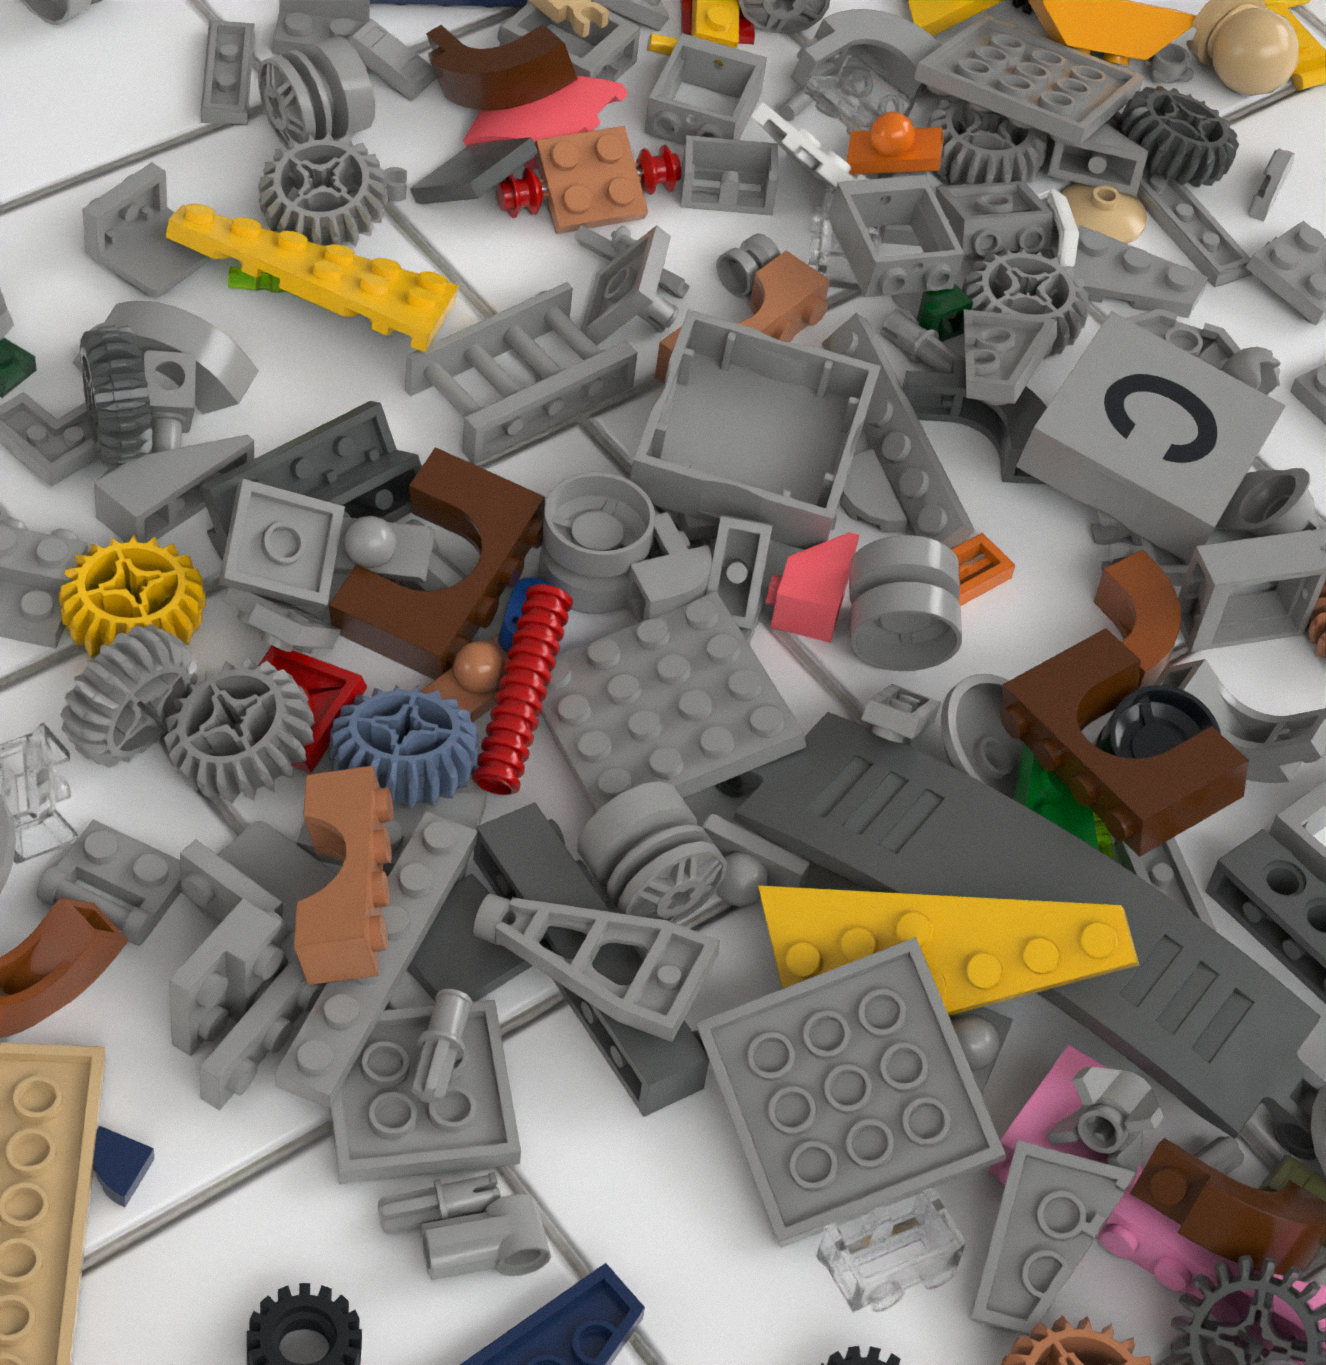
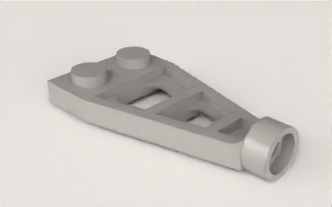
(663, 986)

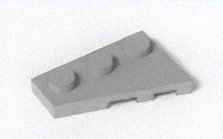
(1003, 353)

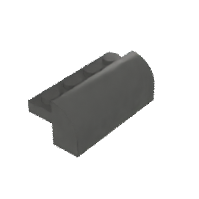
(340, 462)

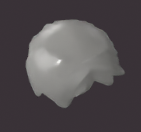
(1255, 368)

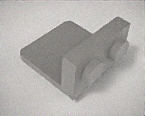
(129, 231)
(254, 867)

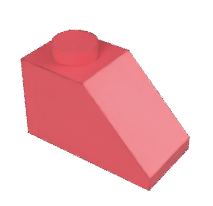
(812, 588)

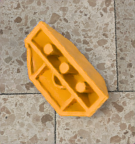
(1112, 26)

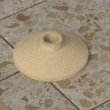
(1107, 211)

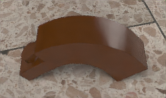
(503, 74)
(1231, 1215)

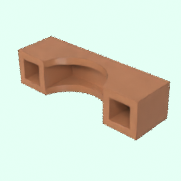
(783, 300)
(343, 923)

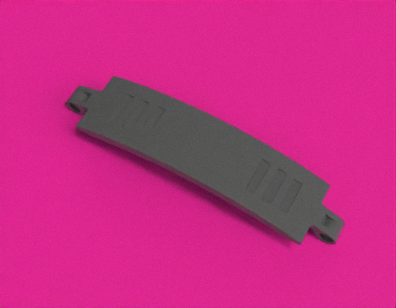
(909, 824)

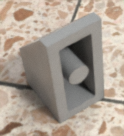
(1101, 160)
(740, 565)

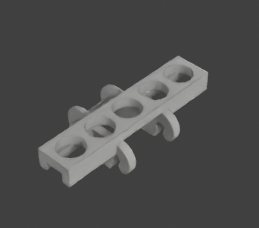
(620, 242)

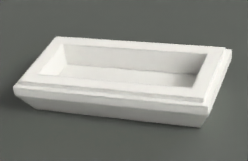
(1064, 232)

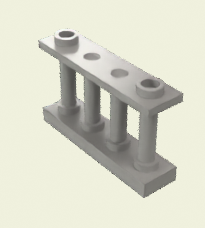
(529, 408)

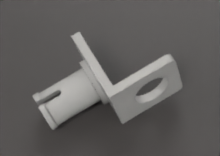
(170, 409)

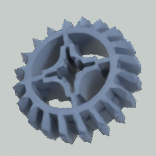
(412, 741)

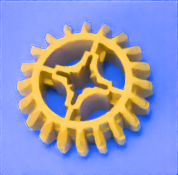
(130, 588)

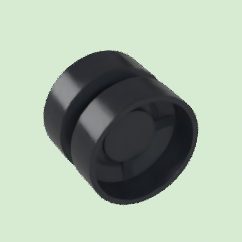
(1153, 722)

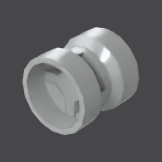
(738, 266)

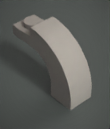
(877, 37)
(221, 365)
(1268, 741)

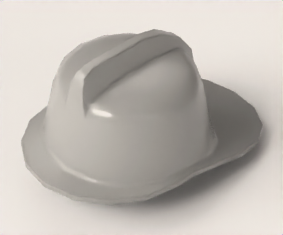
(1271, 504)

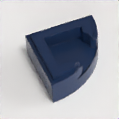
(120, 1164)

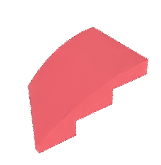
(559, 114)

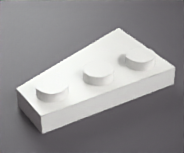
(804, 148)

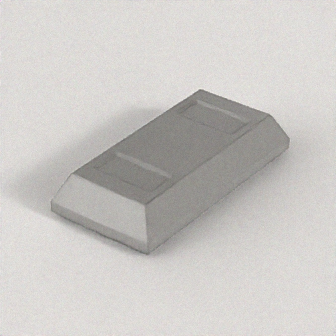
(392, 59)

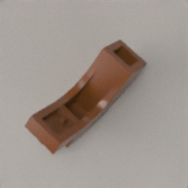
(1144, 610)
(55, 963)

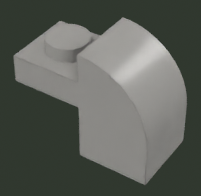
(670, 575)

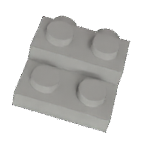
(996, 217)
(31, 580)
(226, 975)

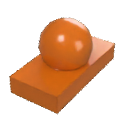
(895, 147)

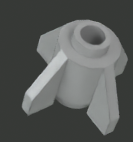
(1112, 1115)

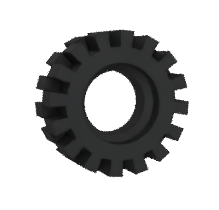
(308, 1313)

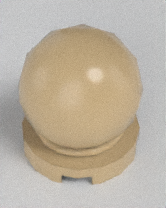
(1246, 44)

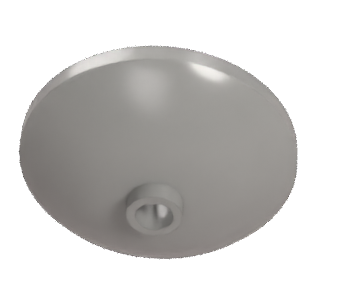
(975, 735)

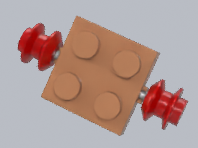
(590, 180)

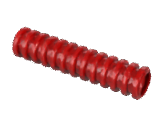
(522, 689)

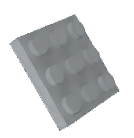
(391, 1134)

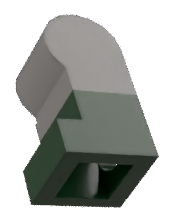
(937, 310)

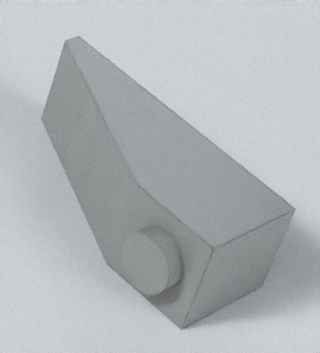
(163, 487)

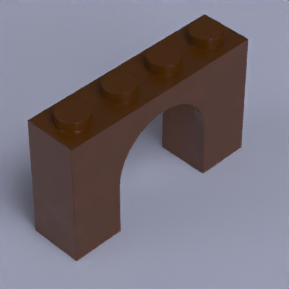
(431, 626)
(1135, 798)

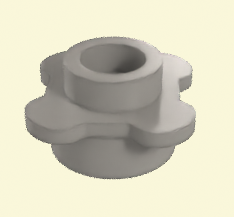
(1170, 64)

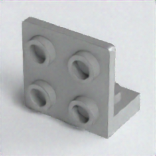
(316, 20)

